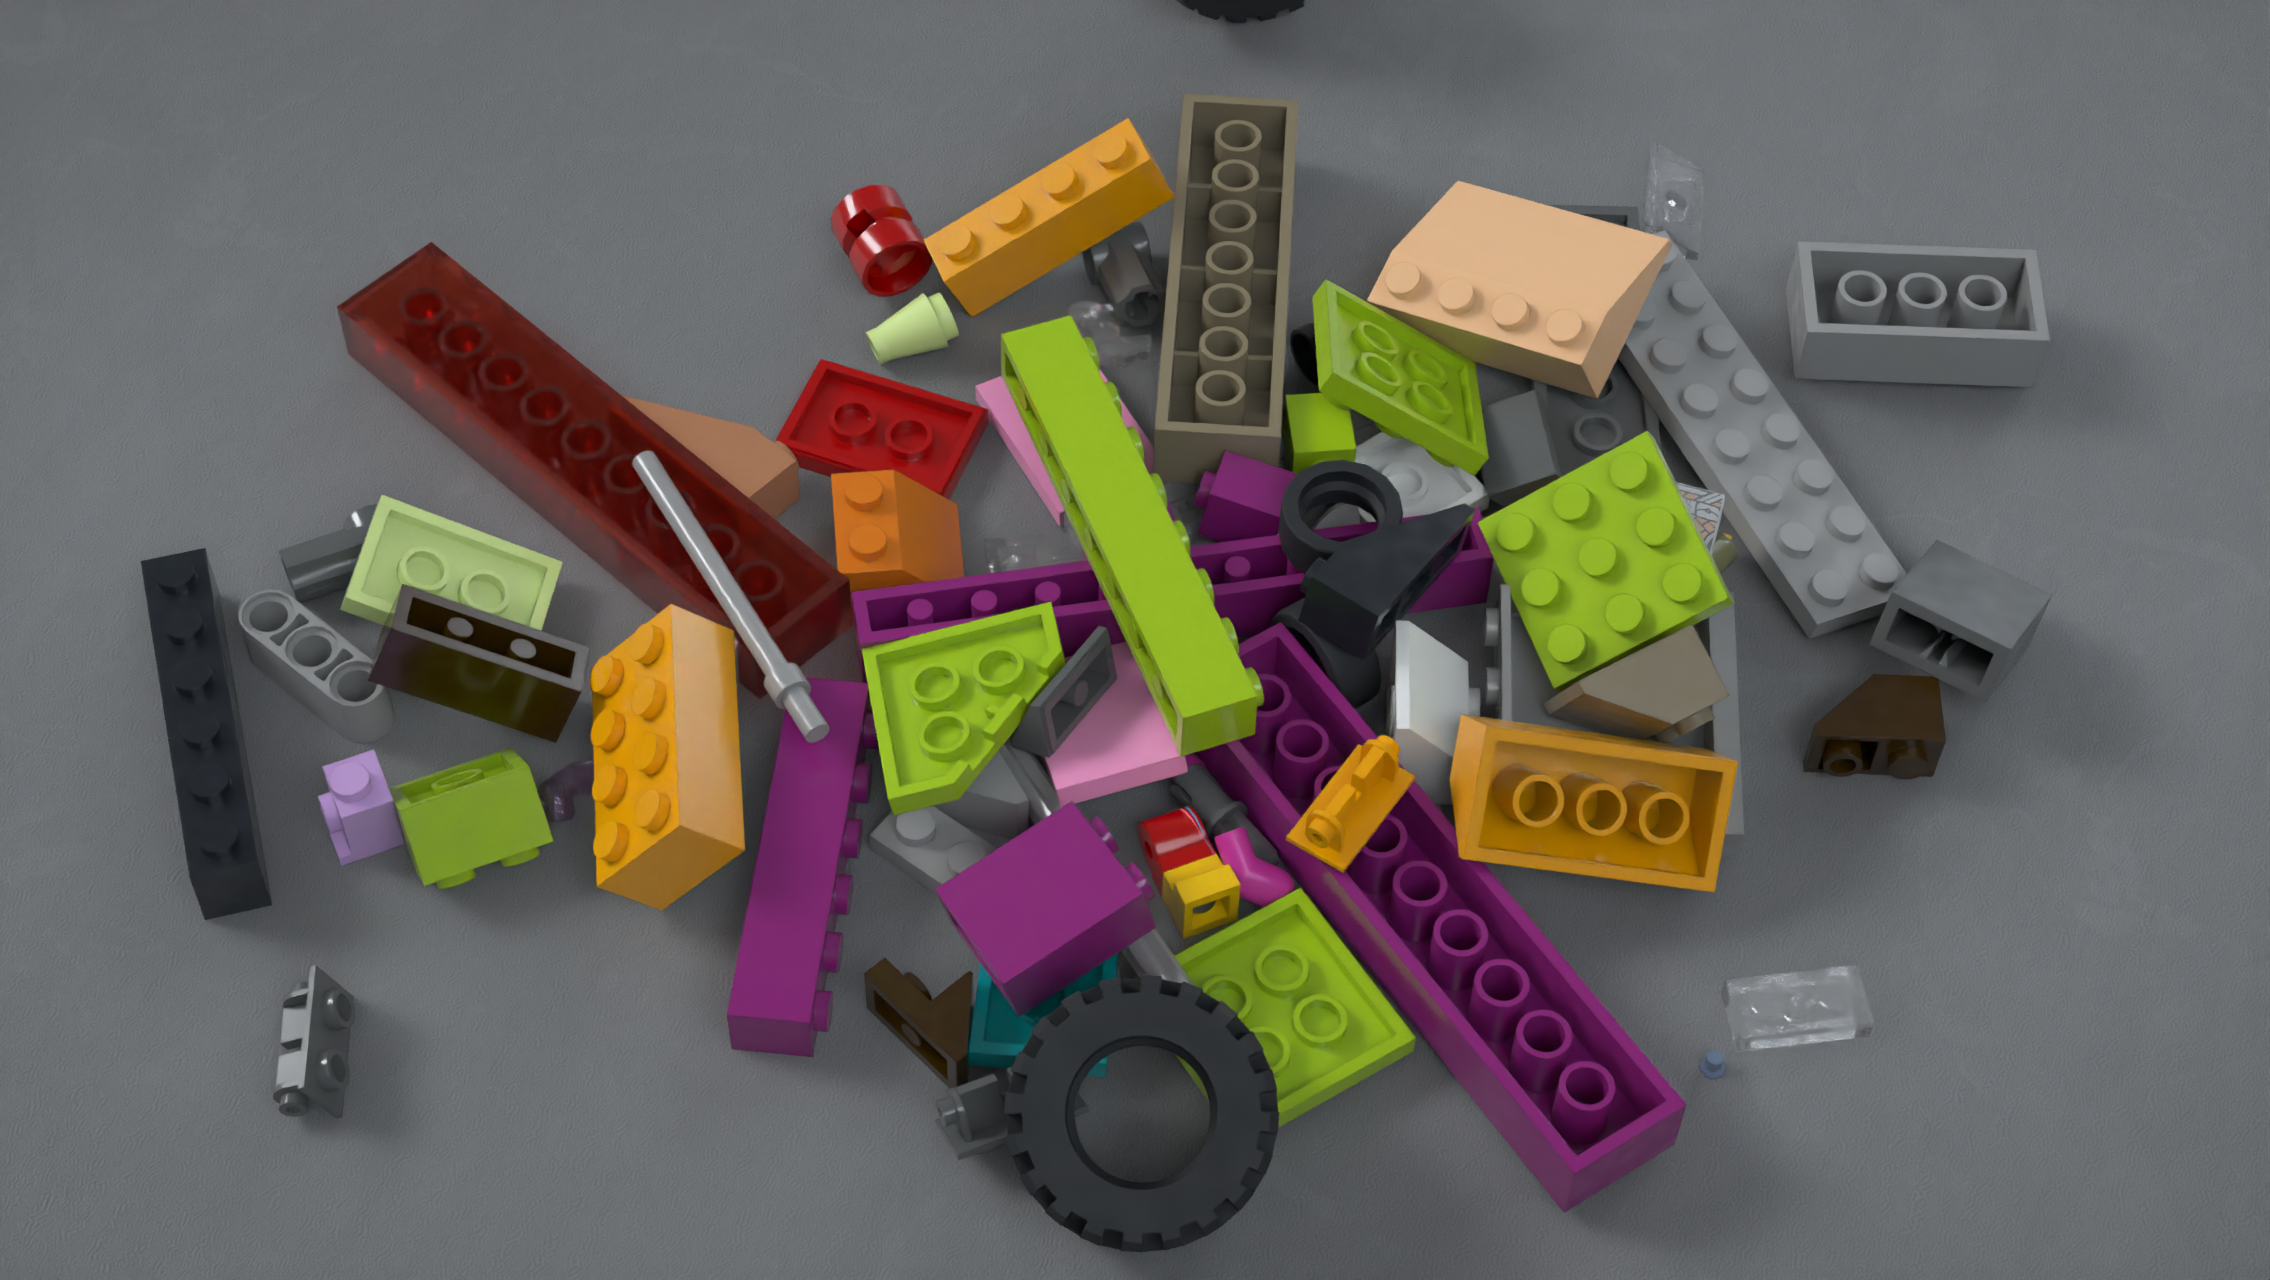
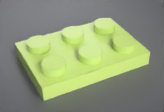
(450, 562)

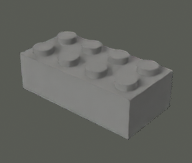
(1916, 314)

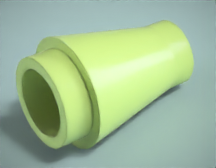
(914, 329)

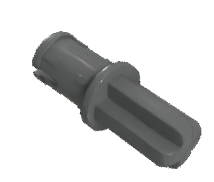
(1219, 810)

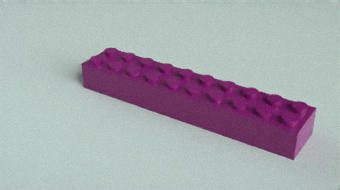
(1451, 946)

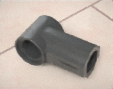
(1127, 275)
(327, 561)

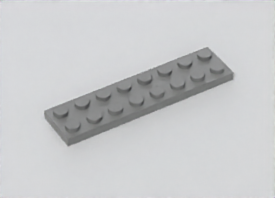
(1757, 454)

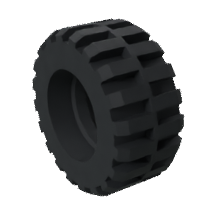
(1045, 1093)

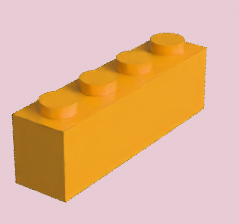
(1049, 218)

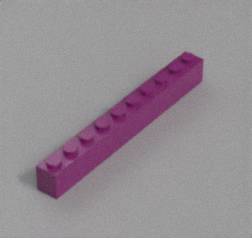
(1247, 575)

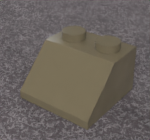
(1649, 693)

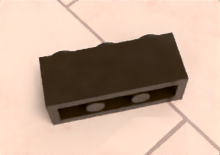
(479, 663)

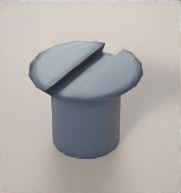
(1713, 1065)

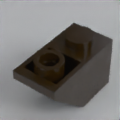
(1881, 729)

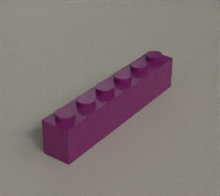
(801, 877)

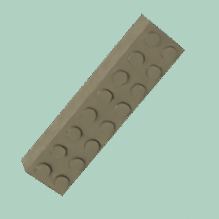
(1226, 285)

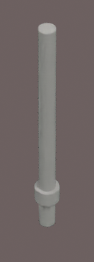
(783, 679)

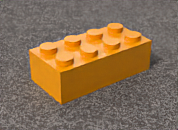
(666, 758)

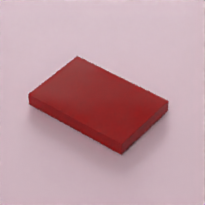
(876, 424)

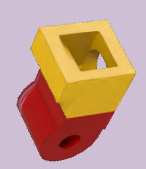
(1188, 871)

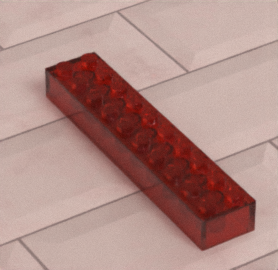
(570, 449)

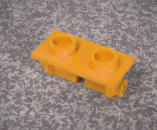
(1353, 804)

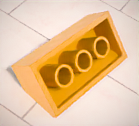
(1590, 803)

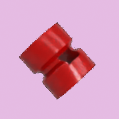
(881, 240)

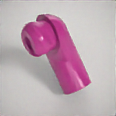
(1259, 880)

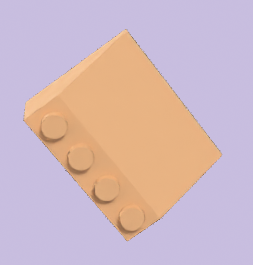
(1522, 285)

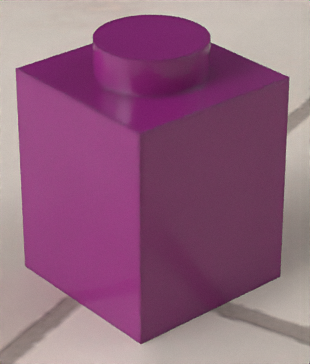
(1241, 498)

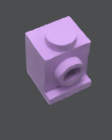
(359, 808)

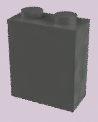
(1960, 620)

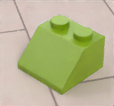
(471, 818)

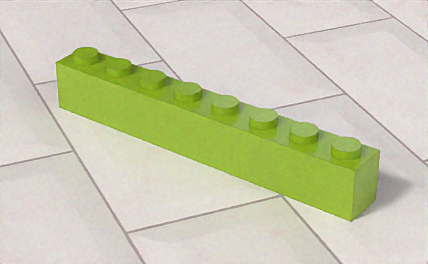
(1130, 537)

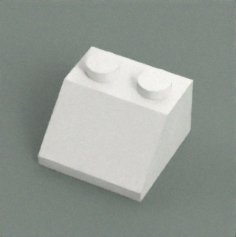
(1424, 706)

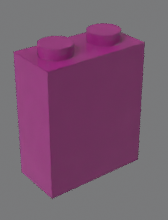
(1048, 906)

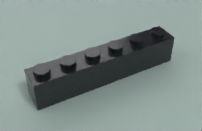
(205, 735)

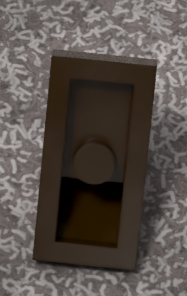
(931, 1029)

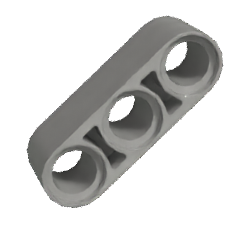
(315, 665)

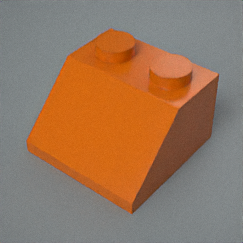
(893, 531)

